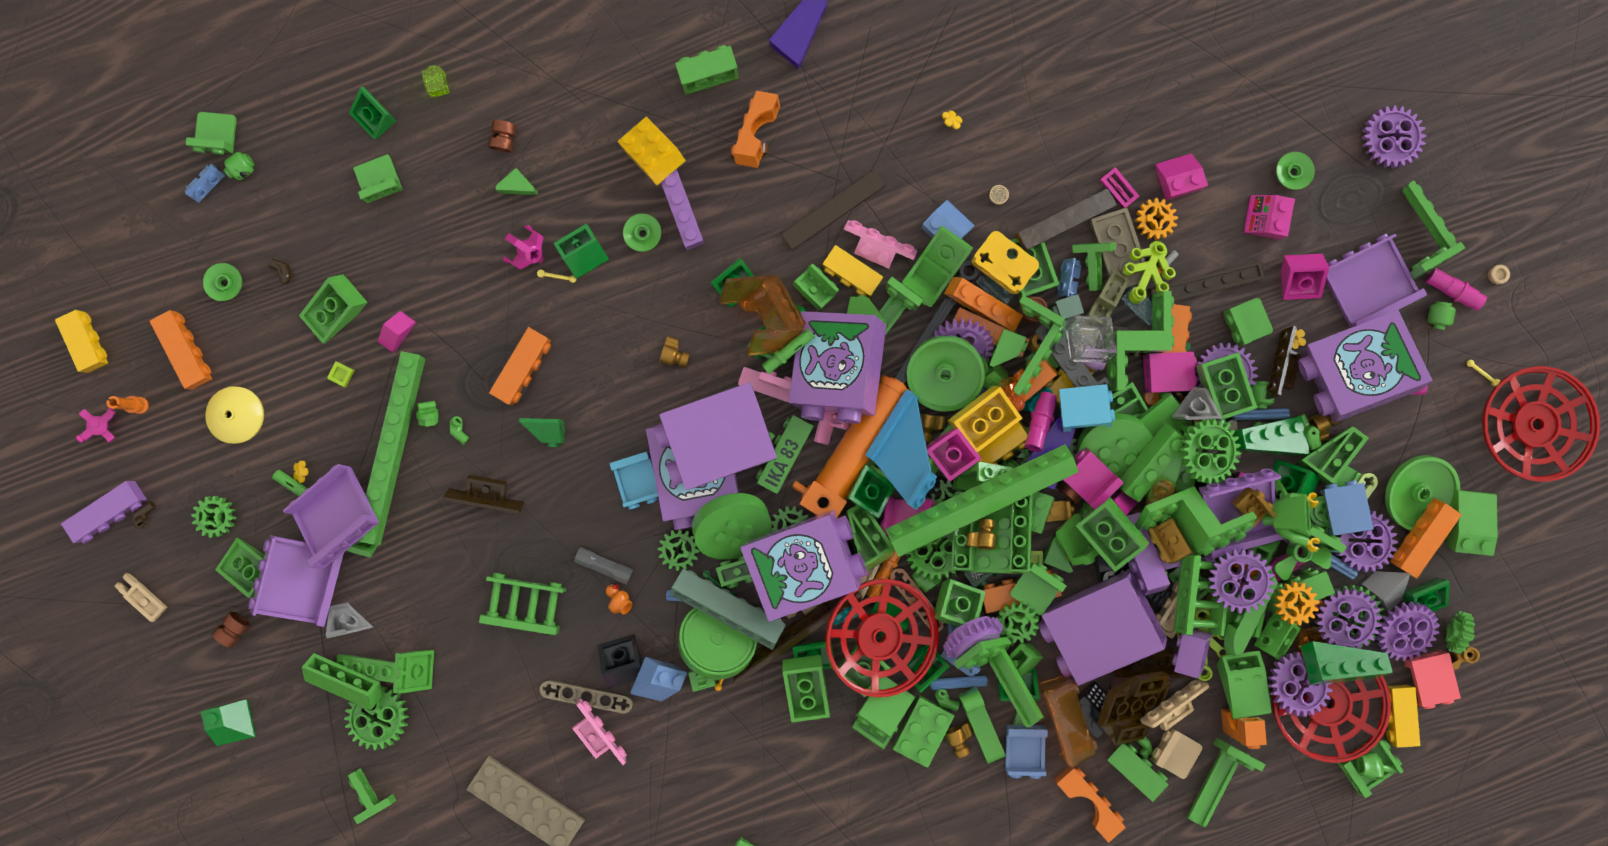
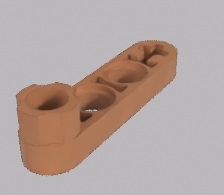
(911, 600)

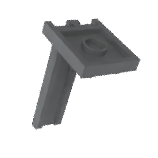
(1074, 370)

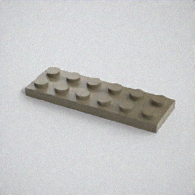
(525, 803)

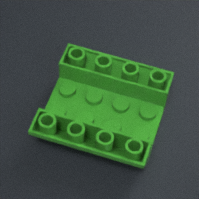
(1012, 542)

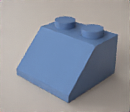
(949, 218)
(658, 679)

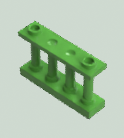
(1187, 600)
(529, 622)

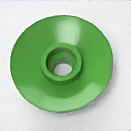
(1303, 167)
(640, 223)
(214, 280)

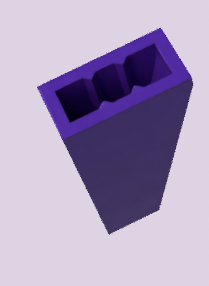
(798, 31)
(1053, 440)

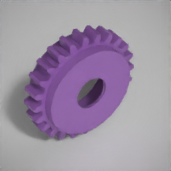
(970, 634)

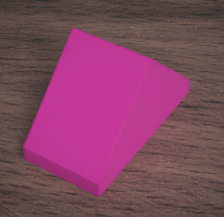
(395, 331)

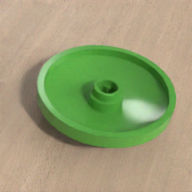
(945, 373)
(1415, 487)

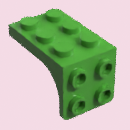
(937, 266)

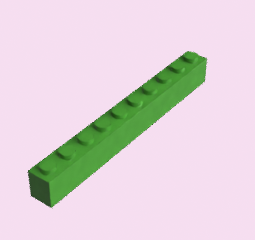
(393, 441)
(982, 500)

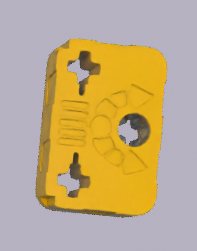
(1000, 267)

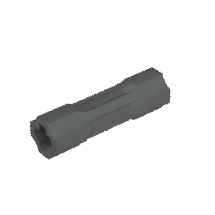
(614, 570)

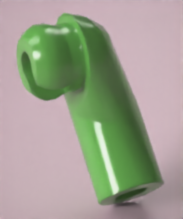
(456, 430)
(944, 700)
(1147, 748)

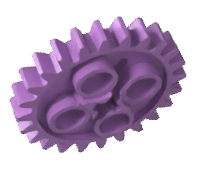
(1392, 120)
(979, 337)
(1221, 351)
(1364, 558)
(1223, 575)
(1356, 603)
(1407, 631)
(1284, 675)

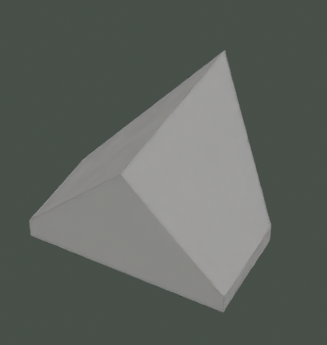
(1197, 406)
(1387, 587)
(344, 620)

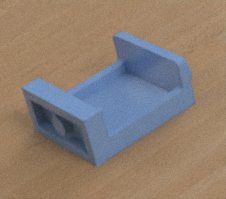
(1347, 508)
(1025, 750)

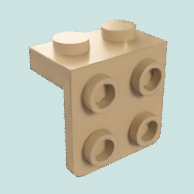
(1176, 753)

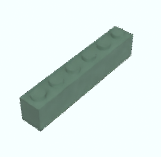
(727, 608)

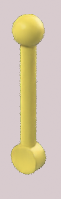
(541, 273)
(1470, 363)

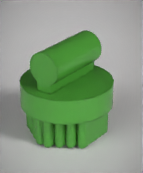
(427, 414)

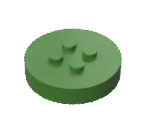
(1116, 445)
(729, 523)
(713, 647)

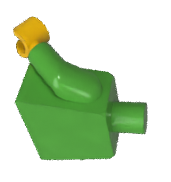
(1294, 519)

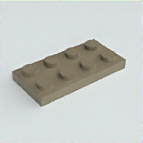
(1118, 228)

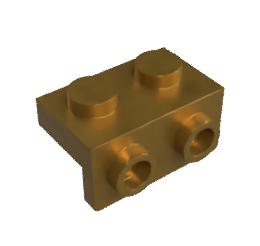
(1253, 501)
(1170, 541)

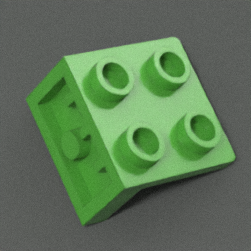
(377, 179)

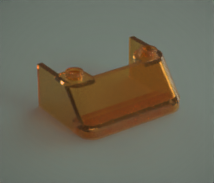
(775, 307)
(1068, 720)

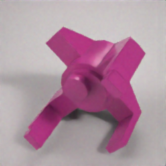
(528, 250)
(96, 426)

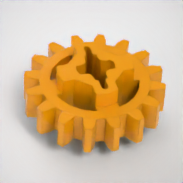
(1156, 210)
(1297, 611)

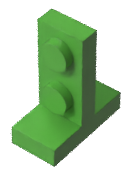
(1094, 261)
(367, 796)

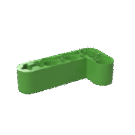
(981, 724)

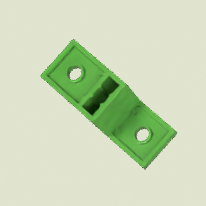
(1153, 341)
(1195, 521)

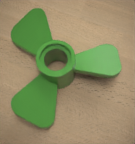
(1284, 568)

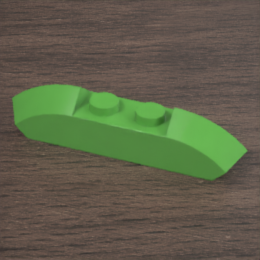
(1239, 633)

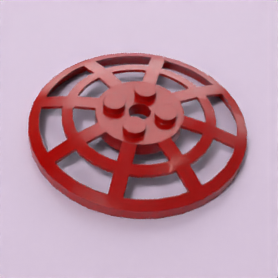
(1549, 421)
(890, 643)
(1336, 715)

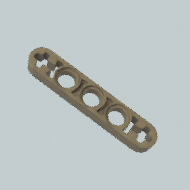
(596, 695)

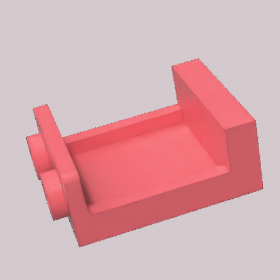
(1433, 679)

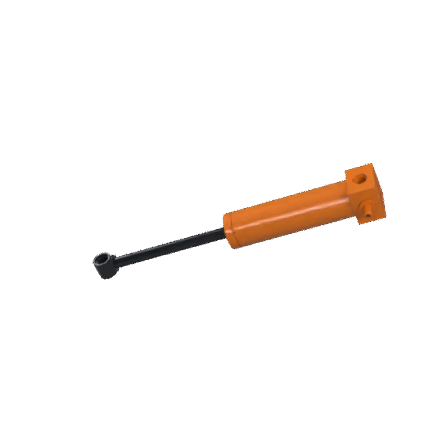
(849, 456)

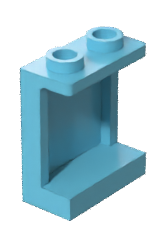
(1086, 407)
(635, 480)

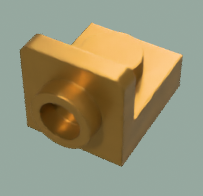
(1061, 511)

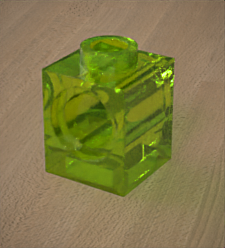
(435, 81)

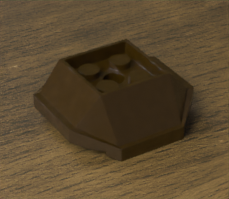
(1128, 701)

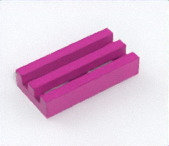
(1123, 181)

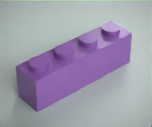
(682, 211)
(103, 512)
(1147, 566)

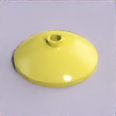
(245, 419)

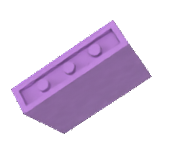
(1372, 282)
(1219, 498)
(332, 515)
(290, 586)

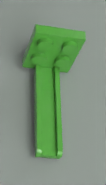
(1436, 228)
(900, 299)
(1048, 319)
(1332, 542)
(995, 653)
(409, 672)
(1219, 779)

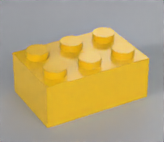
(651, 150)
(986, 418)

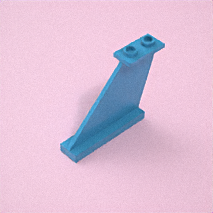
(903, 452)

